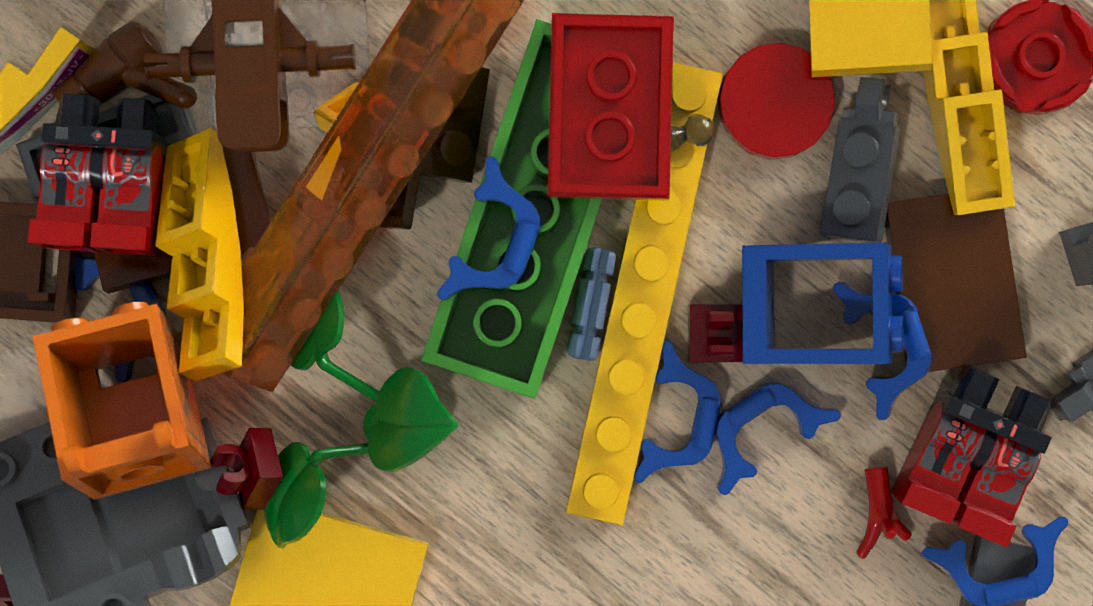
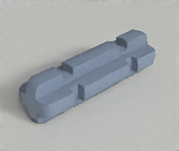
(591, 303)

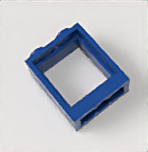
(759, 303)

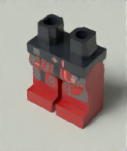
(100, 181)
(973, 460)

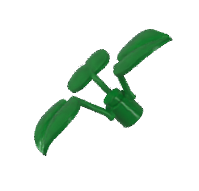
(400, 431)

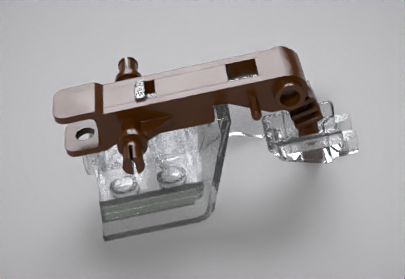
(261, 63)

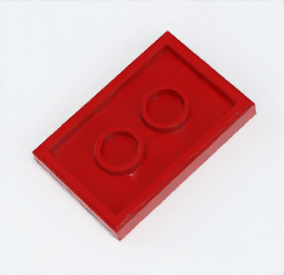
(610, 106)

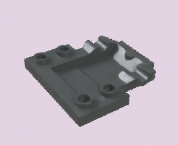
(114, 548)

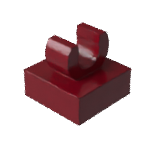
(715, 333)
(254, 466)

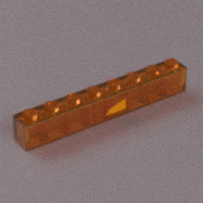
(360, 175)

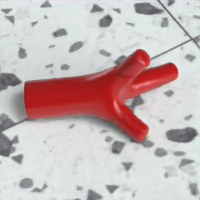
(881, 512)

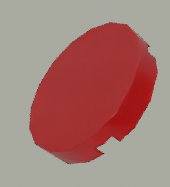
(1041, 56)
(774, 102)

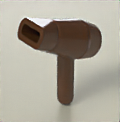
(120, 65)

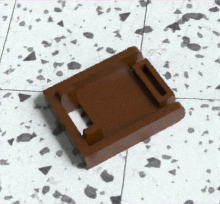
(23, 271)

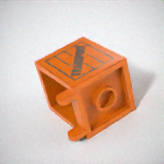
(127, 431)

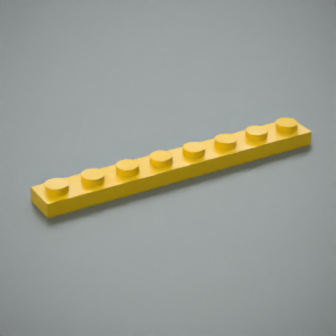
(640, 318)

